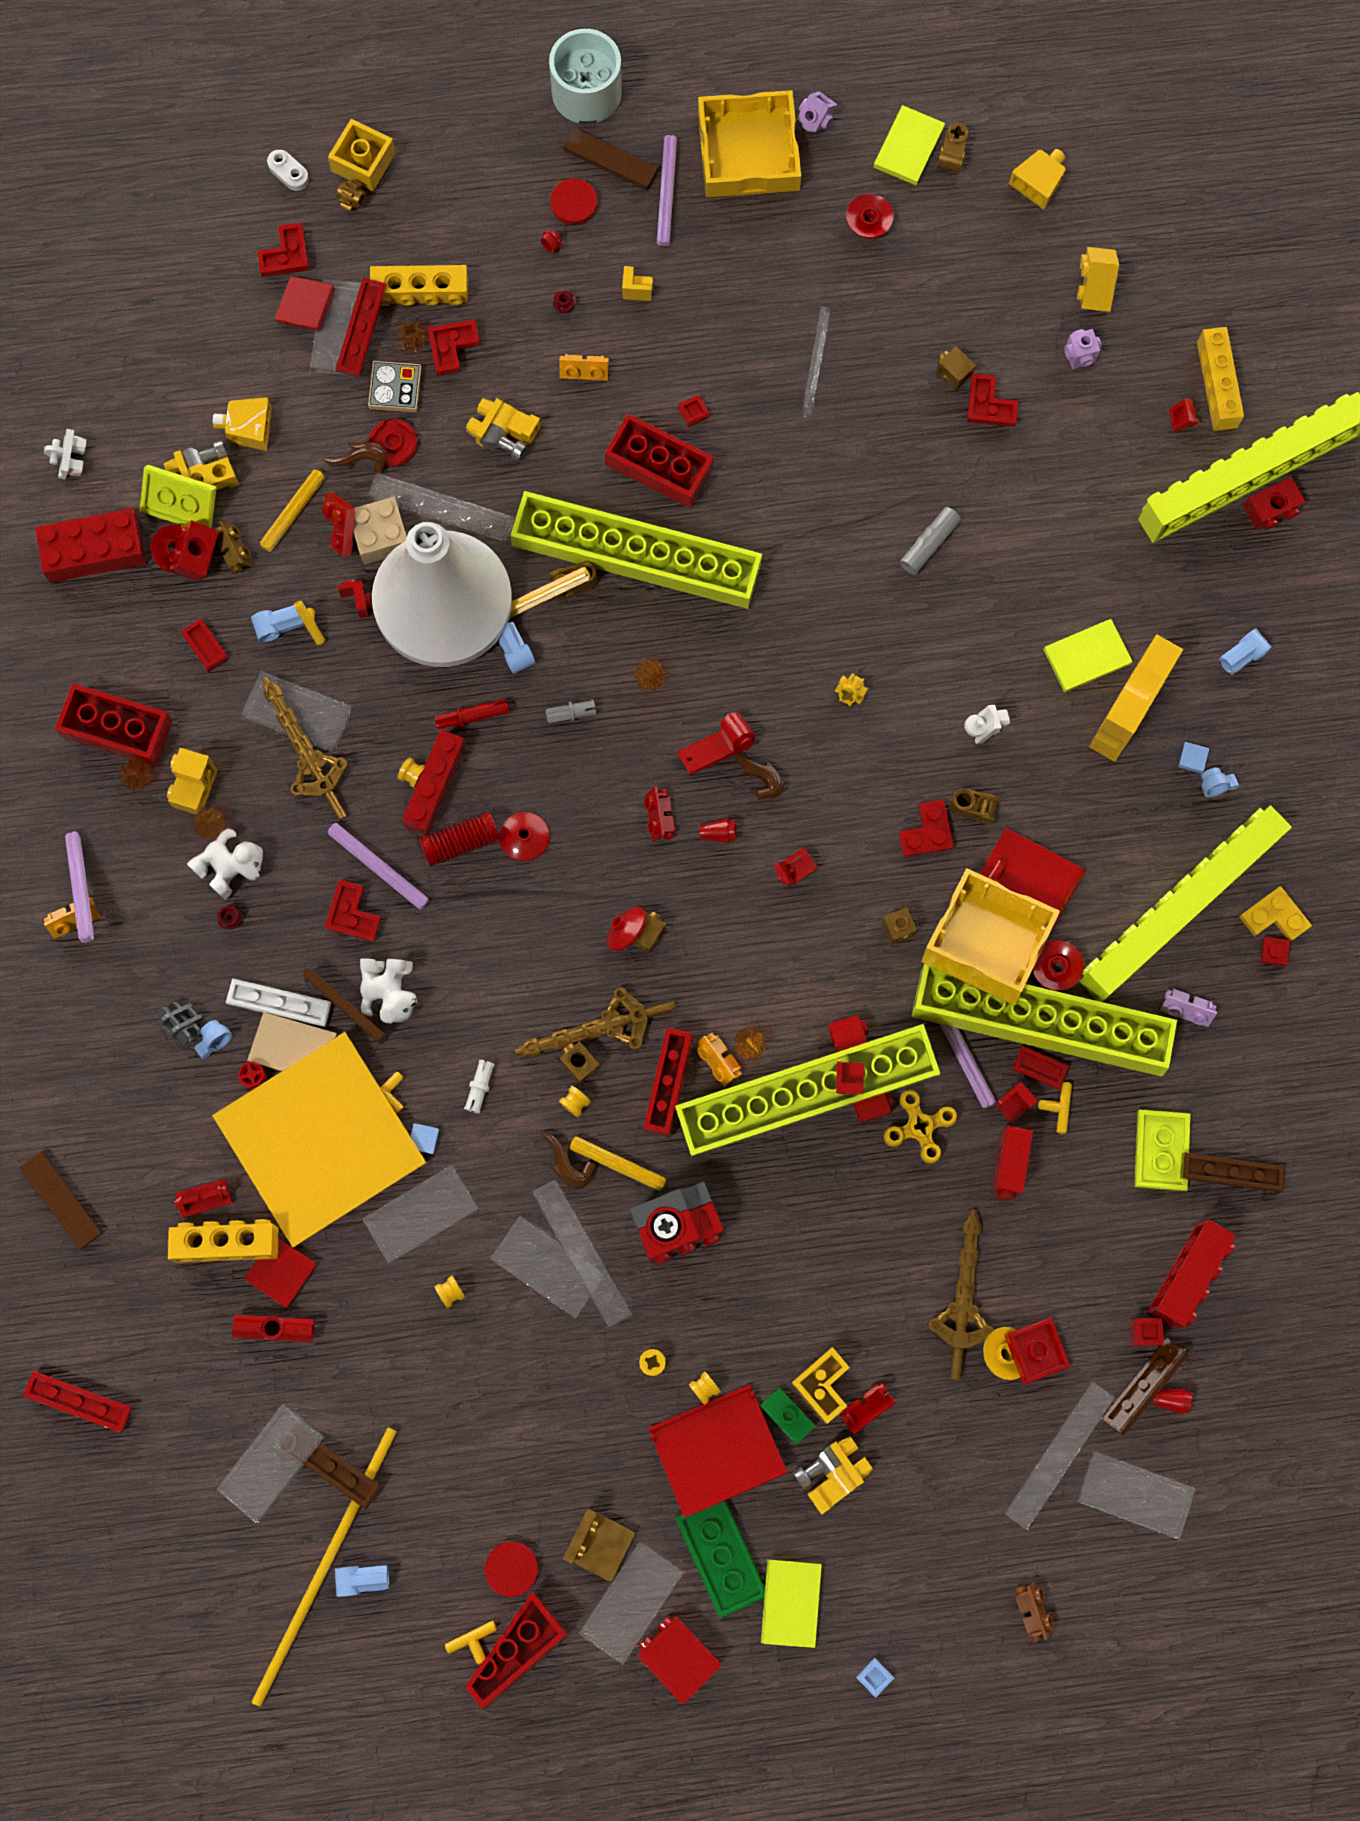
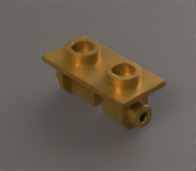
(239, 555)

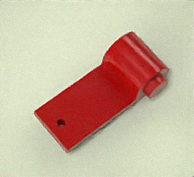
(732, 739)

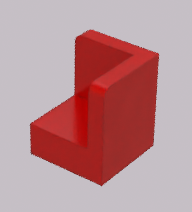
(850, 1078)
(1016, 1102)
(1146, 1332)

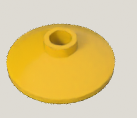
(992, 1350)

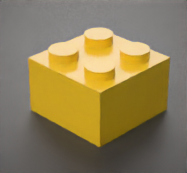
(361, 154)

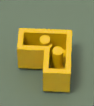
(1100, 275)
(193, 780)
(815, 1385)

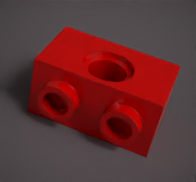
(1283, 494)
(202, 540)

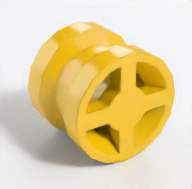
(410, 772)
(575, 1101)
(449, 1292)
(651, 1366)
(704, 1388)

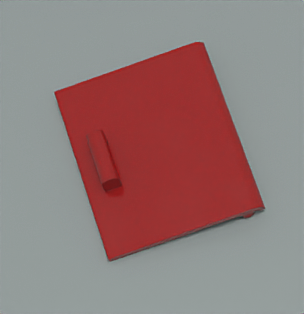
(1032, 871)
(717, 1451)

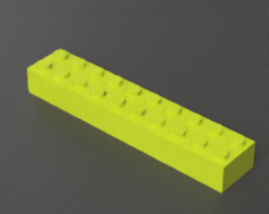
(1251, 468)
(636, 549)
(1189, 899)
(1050, 1022)
(805, 1091)

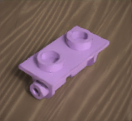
(1199, 1011)

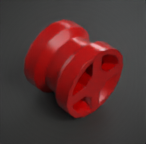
(250, 1071)

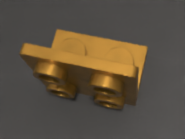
(599, 1545)

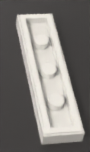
(279, 1003)

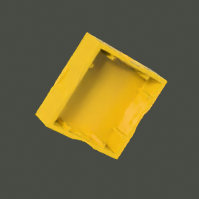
(749, 144)
(1136, 698)
(990, 936)

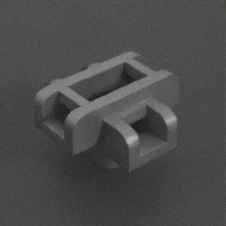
(177, 1024)

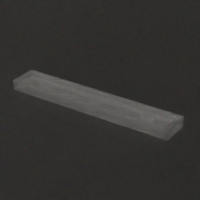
(442, 507)
(581, 1254)
(1059, 1455)

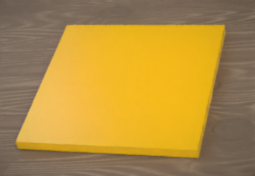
(319, 1139)

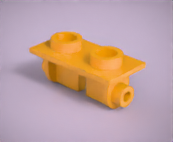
(577, 368)
(63, 922)
(723, 1069)

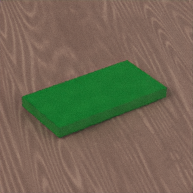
(721, 1559)

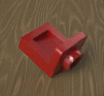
(356, 589)
(795, 868)

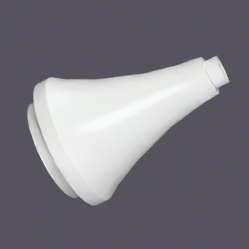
(441, 597)

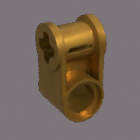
(953, 149)
(579, 589)
(976, 806)

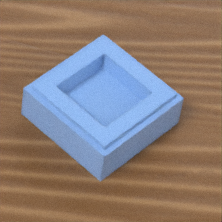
(1193, 757)
(425, 1138)
(875, 1677)

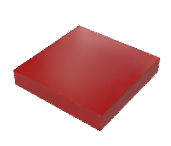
(305, 304)
(282, 1276)
(1037, 1351)

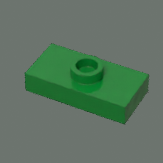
(787, 1415)

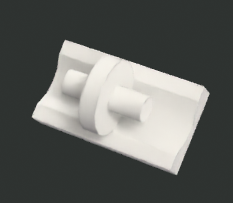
(70, 444)
(986, 723)

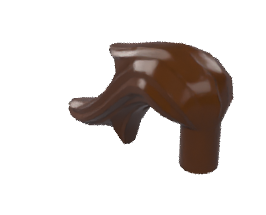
(360, 451)
(765, 773)
(563, 1167)

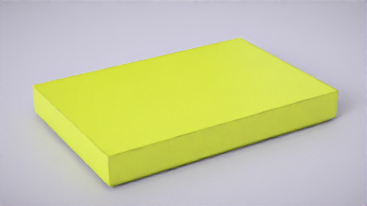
(909, 145)
(176, 497)
(1087, 655)
(1159, 1149)
(791, 1603)

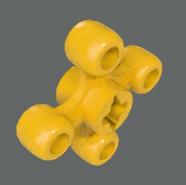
(931, 1123)

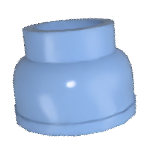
(1216, 783)
(214, 1038)

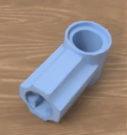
(271, 624)
(1249, 649)
(516, 652)
(355, 1580)

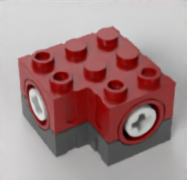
(677, 1223)

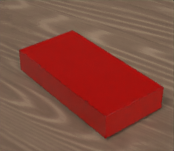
(204, 645)
(1040, 1067)

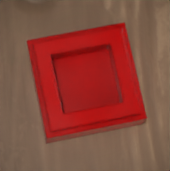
(693, 410)

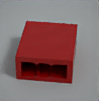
(1011, 1163)
(678, 1658)

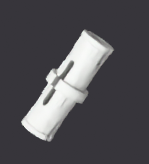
(479, 1086)

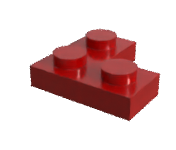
(288, 258)
(448, 339)
(985, 408)
(342, 516)
(934, 835)
(346, 918)

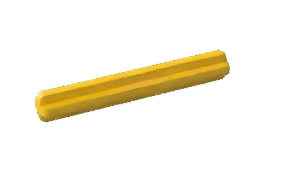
(292, 510)
(549, 591)
(617, 1163)

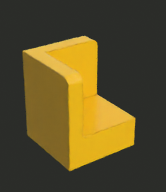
(636, 286)

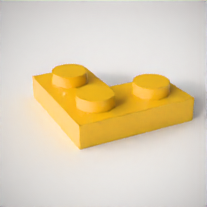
(1276, 909)

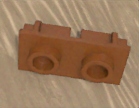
(1033, 1601)

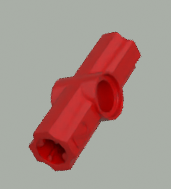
(257, 1328)

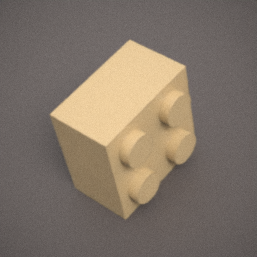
(378, 529)

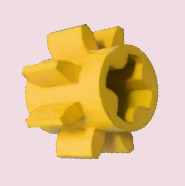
(851, 689)

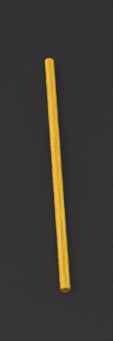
(320, 1575)

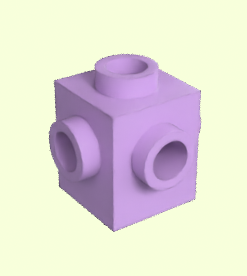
(816, 112)
(1082, 348)

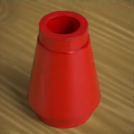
(719, 831)
(1174, 1400)

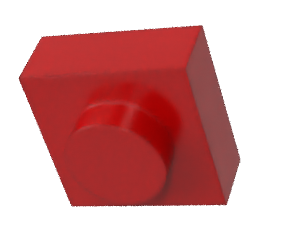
(1274, 951)

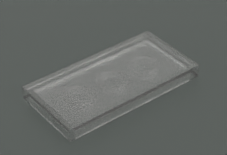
(330, 339)
(816, 362)
(317, 715)
(420, 1214)
(542, 1266)
(270, 1463)
(1136, 1495)
(631, 1603)

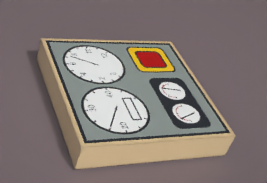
(395, 386)

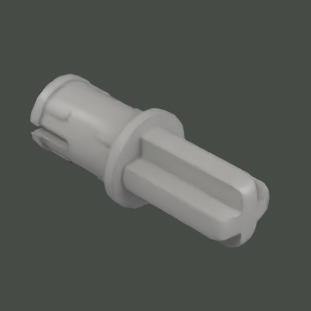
(570, 711)

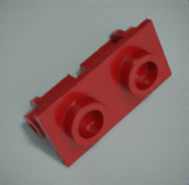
(658, 803)
(203, 1198)
(862, 1413)

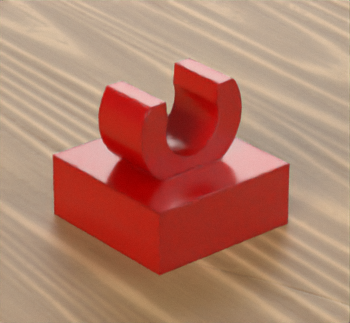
(1183, 415)

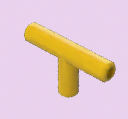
(308, 619)
(388, 1086)
(1061, 1107)
(471, 1639)

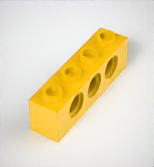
(430, 276)
(1220, 379)
(263, 1247)

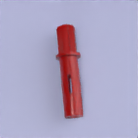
(472, 714)

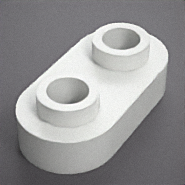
(286, 169)

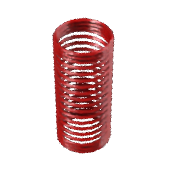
(456, 837)

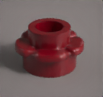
(564, 307)
(228, 910)

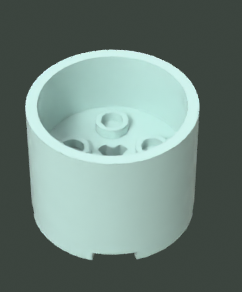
(585, 75)

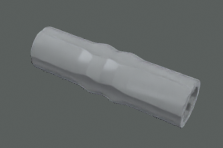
(930, 540)

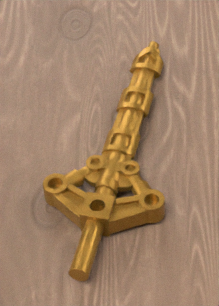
(311, 760)
(609, 1024)
(962, 1309)

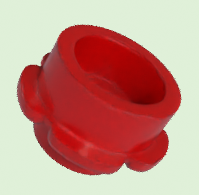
(551, 241)

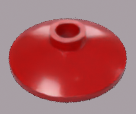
(871, 207)
(161, 541)
(524, 848)
(626, 928)
(1068, 957)

